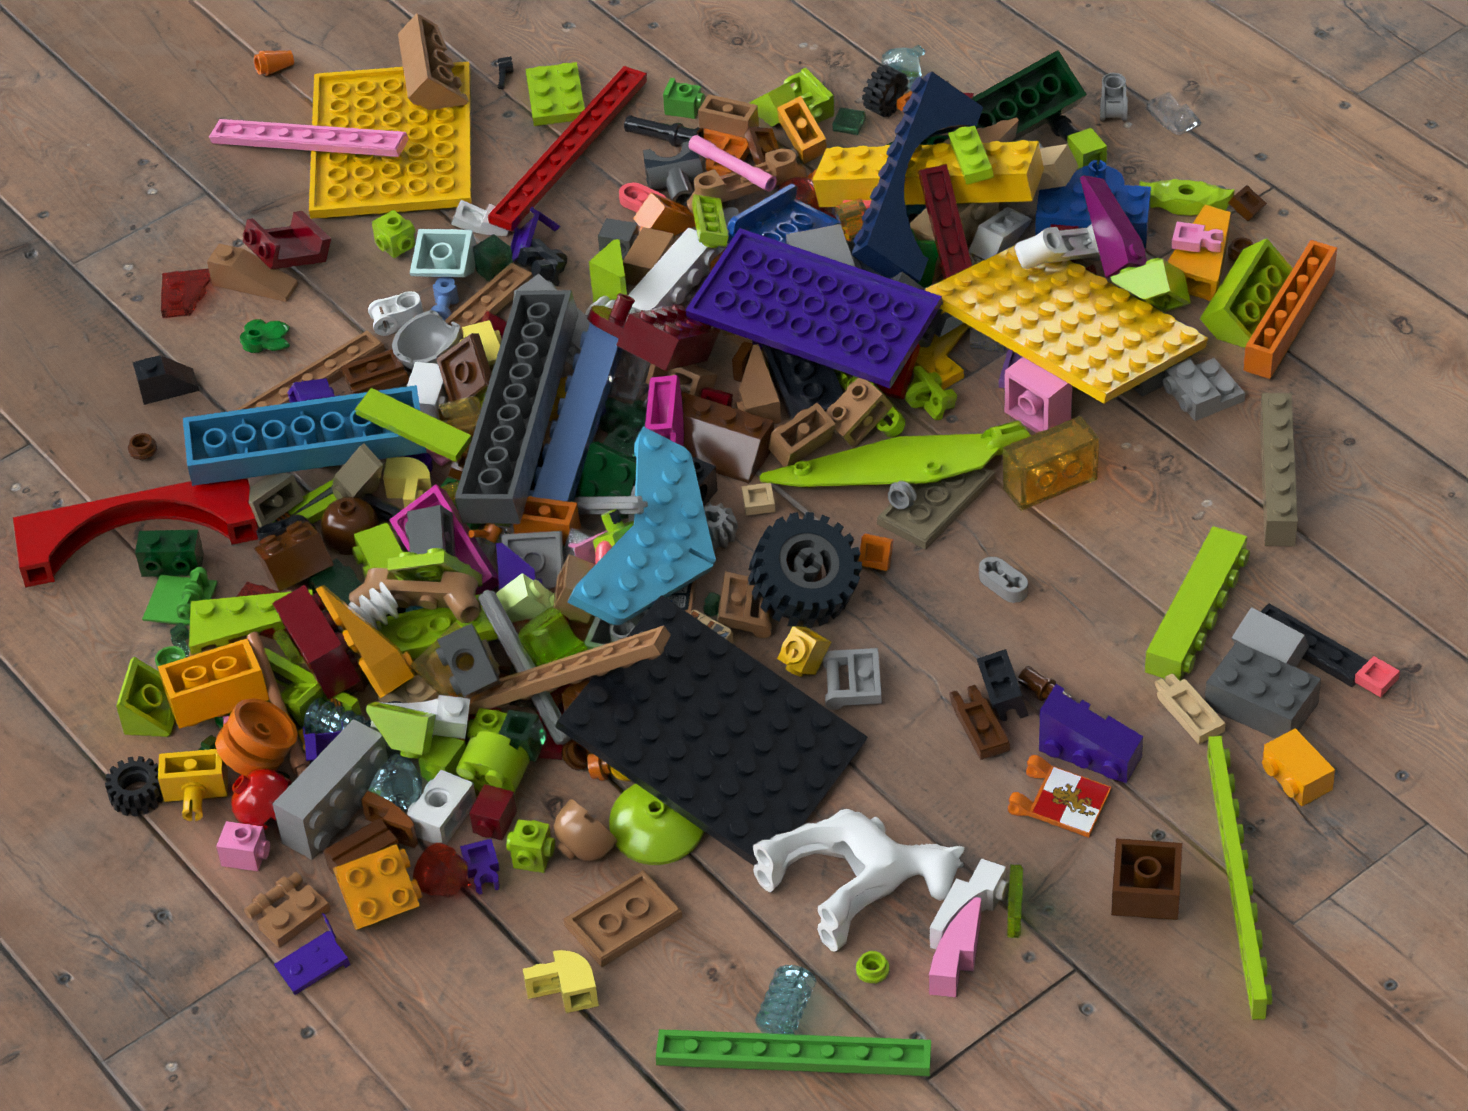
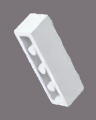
(674, 273)

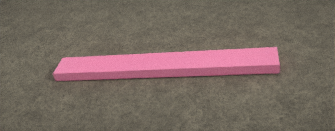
(309, 137)

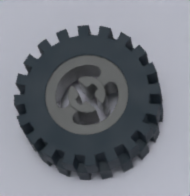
(792, 590)

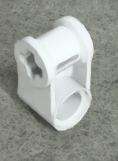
(396, 311)

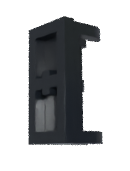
(1002, 684)

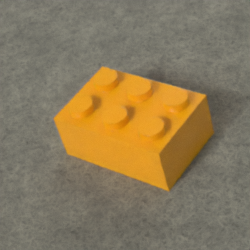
(212, 682)

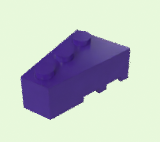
(1087, 739)

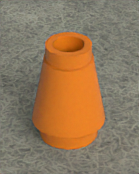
(272, 61)

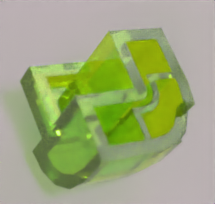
(549, 638)

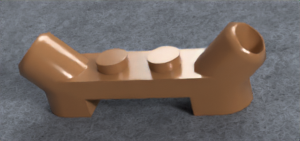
(779, 163)
(453, 592)

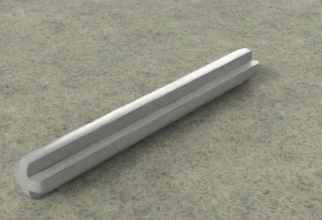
(604, 504)

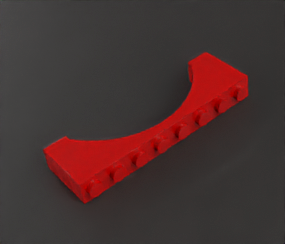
(54, 535)

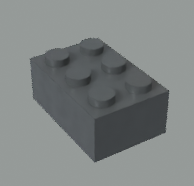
(1262, 691)

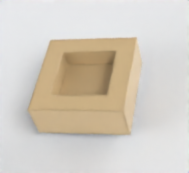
(758, 499)

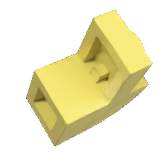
(406, 479)
(567, 974)

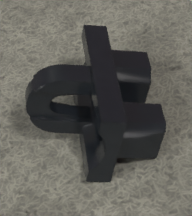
(549, 268)

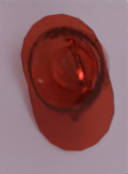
(441, 871)

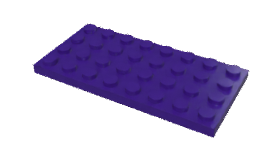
(814, 307)

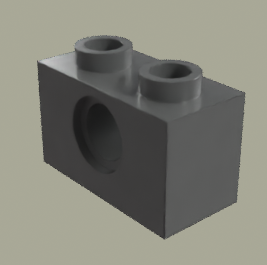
(482, 674)

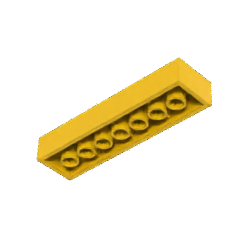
(855, 171)

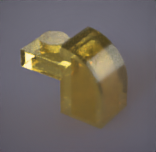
(850, 217)

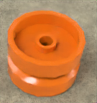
(256, 737)

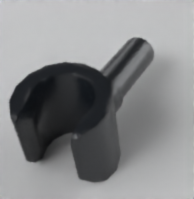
(505, 66)

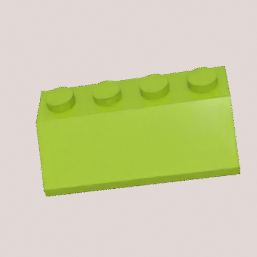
(1246, 293)

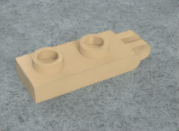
(1189, 708)

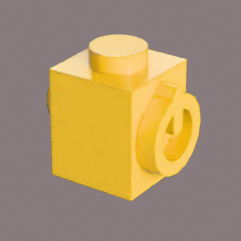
(803, 651)

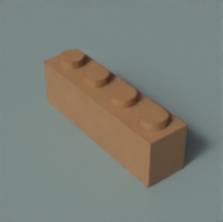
(428, 66)

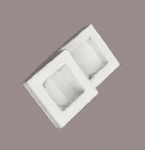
(476, 219)

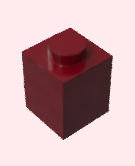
(493, 812)

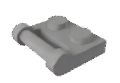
(862, 673)

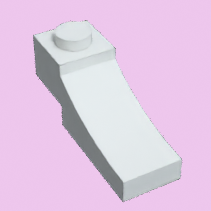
(450, 714)
(986, 883)

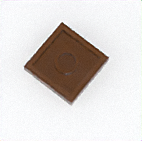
(465, 368)

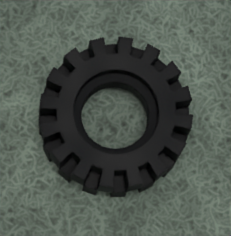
(884, 90)
(131, 773)

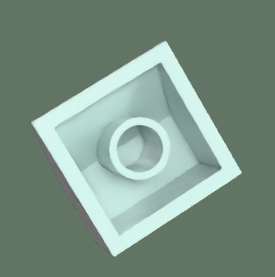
(443, 253)

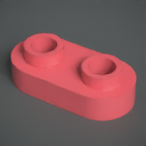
(634, 195)

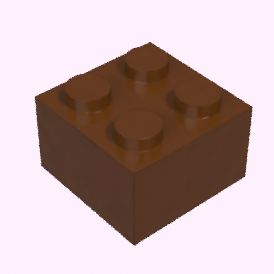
(293, 555)
(1146, 879)

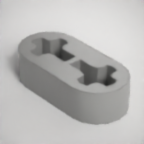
(1000, 581)

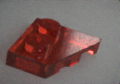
(182, 291)

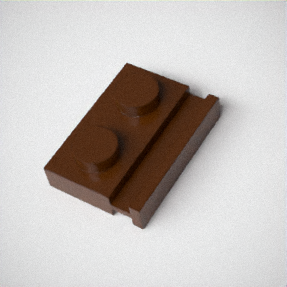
(375, 372)

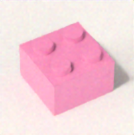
(1036, 396)

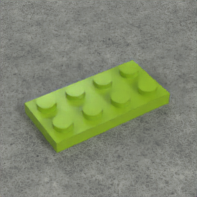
(420, 628)

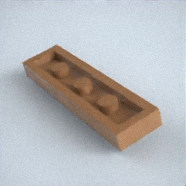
(491, 297)

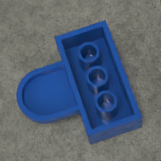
(1068, 204)

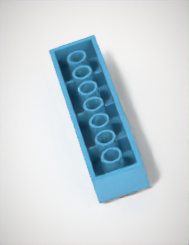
(289, 437)

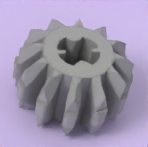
(721, 525)

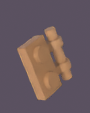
(291, 916)

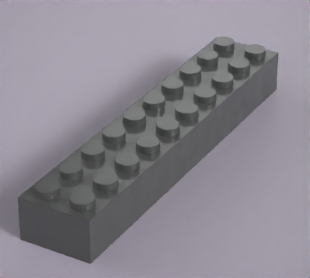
(517, 407)

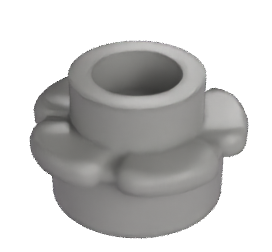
(901, 495)

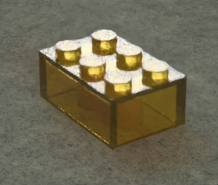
(1050, 463)

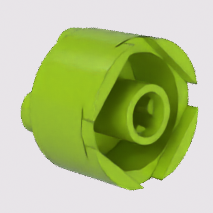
(492, 762)

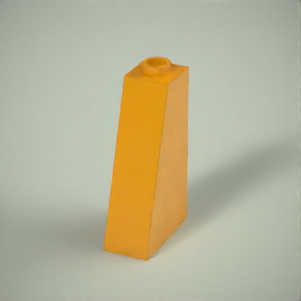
(1204, 268)

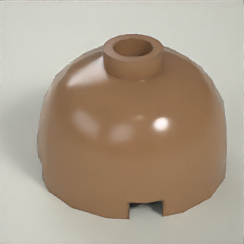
(581, 834)

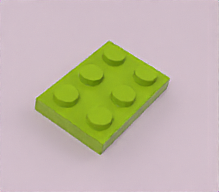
(554, 93)
(429, 566)

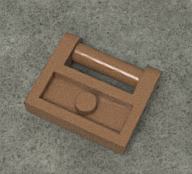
(736, 606)

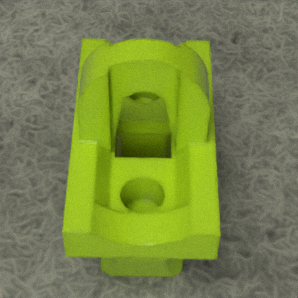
(929, 383)

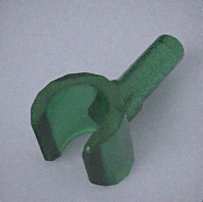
(711, 604)
(179, 635)

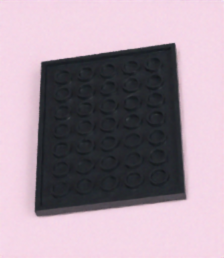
(713, 734)

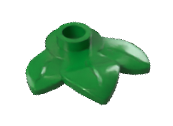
(262, 335)

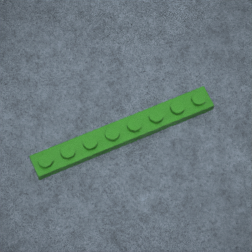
(793, 1052)

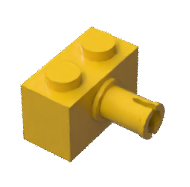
(192, 778)

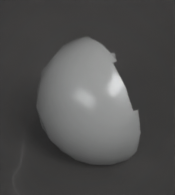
(425, 339)

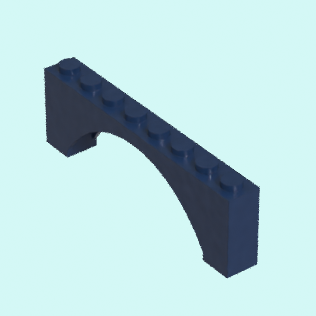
(886, 235)

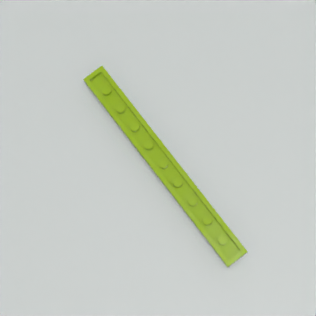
(1239, 884)

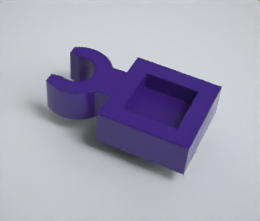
(481, 863)

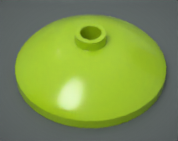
(649, 835)

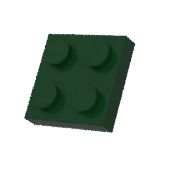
(607, 473)

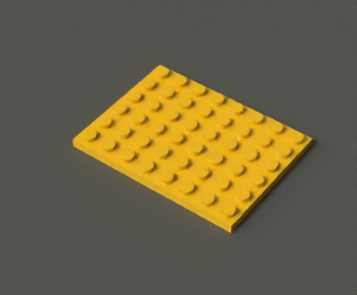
(431, 167)
(1068, 322)

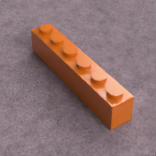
(1290, 309)

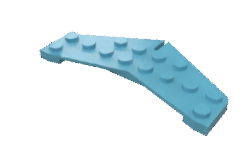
(662, 548)

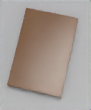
(622, 918)

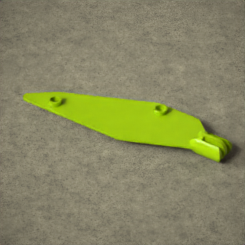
(901, 459)

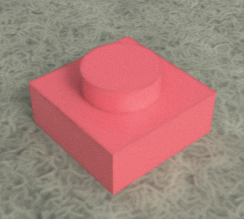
(1377, 676)

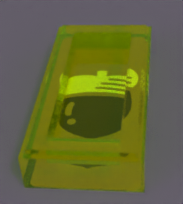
(287, 646)
(1015, 901)

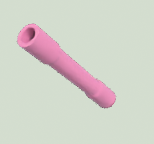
(753, 174)

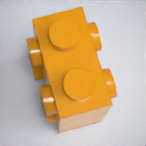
(377, 886)

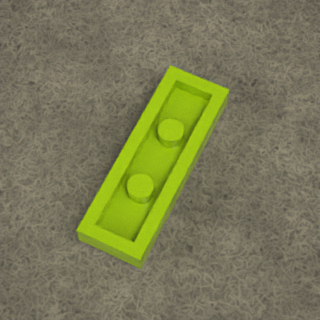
(970, 154)

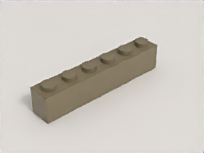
(1278, 469)

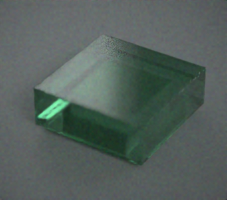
(849, 121)

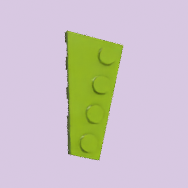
(229, 618)

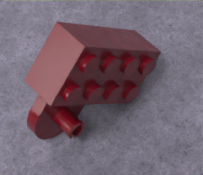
(656, 335)

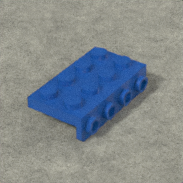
(779, 216)

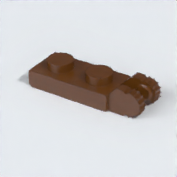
(980, 723)

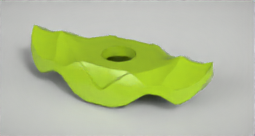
(1172, 197)

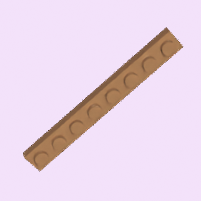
(573, 669)

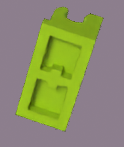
(814, 93)

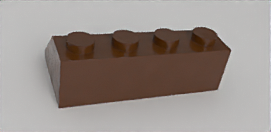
(725, 437)

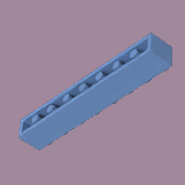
(578, 416)

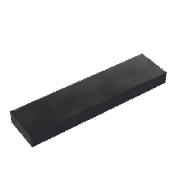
(1322, 650)

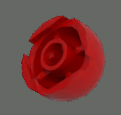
(255, 796)

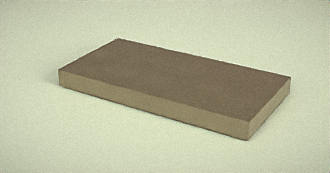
(935, 506)

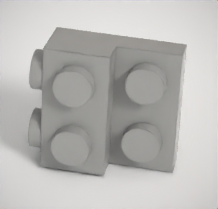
(1202, 388)

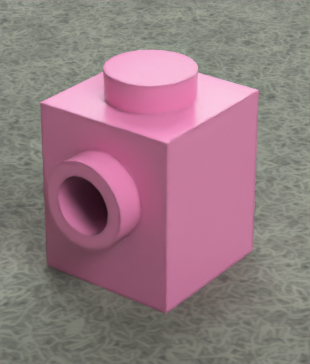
(242, 846)

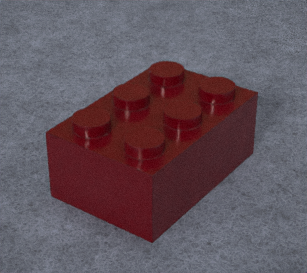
(317, 642)

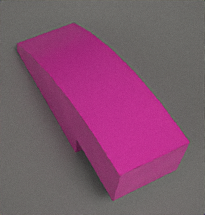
(665, 408)

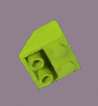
(1155, 283)

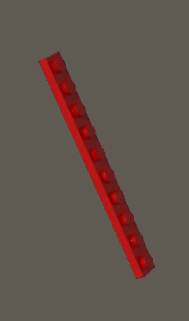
(567, 149)

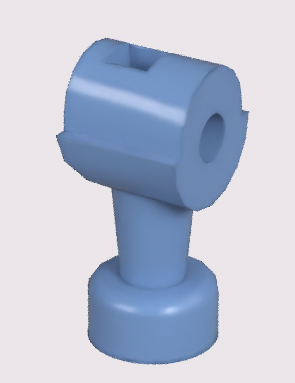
(445, 294)

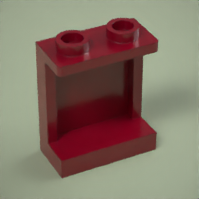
(288, 246)

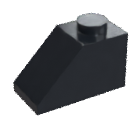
(163, 379)

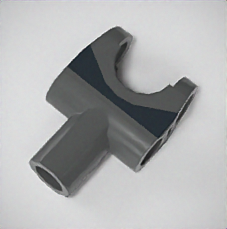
(673, 172)

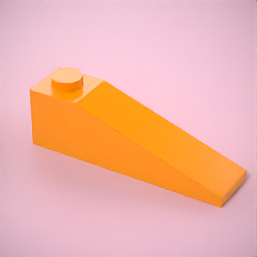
(379, 657)

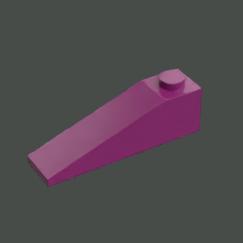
(1114, 233)

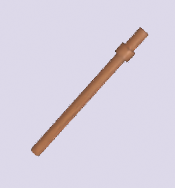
(298, 758)

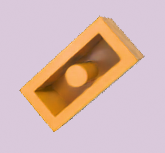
(802, 129)
(1298, 767)

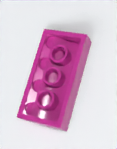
(466, 548)

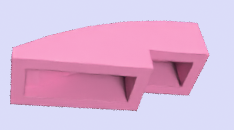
(956, 950)

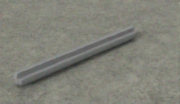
(521, 661)

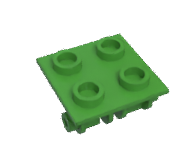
(174, 594)

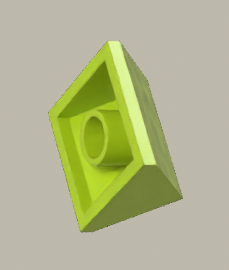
(608, 272)
(143, 702)

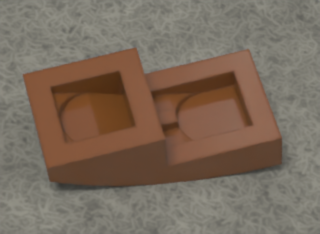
(392, 816)

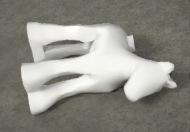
(871, 854)

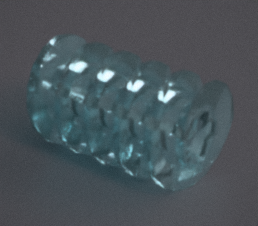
(327, 718)
(785, 1000)

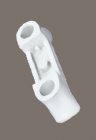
(1057, 246)

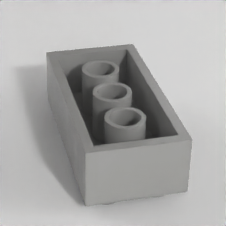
(330, 790)

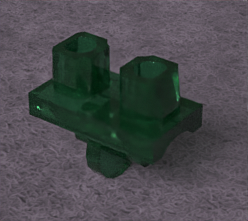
(627, 414)

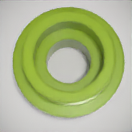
(870, 960)

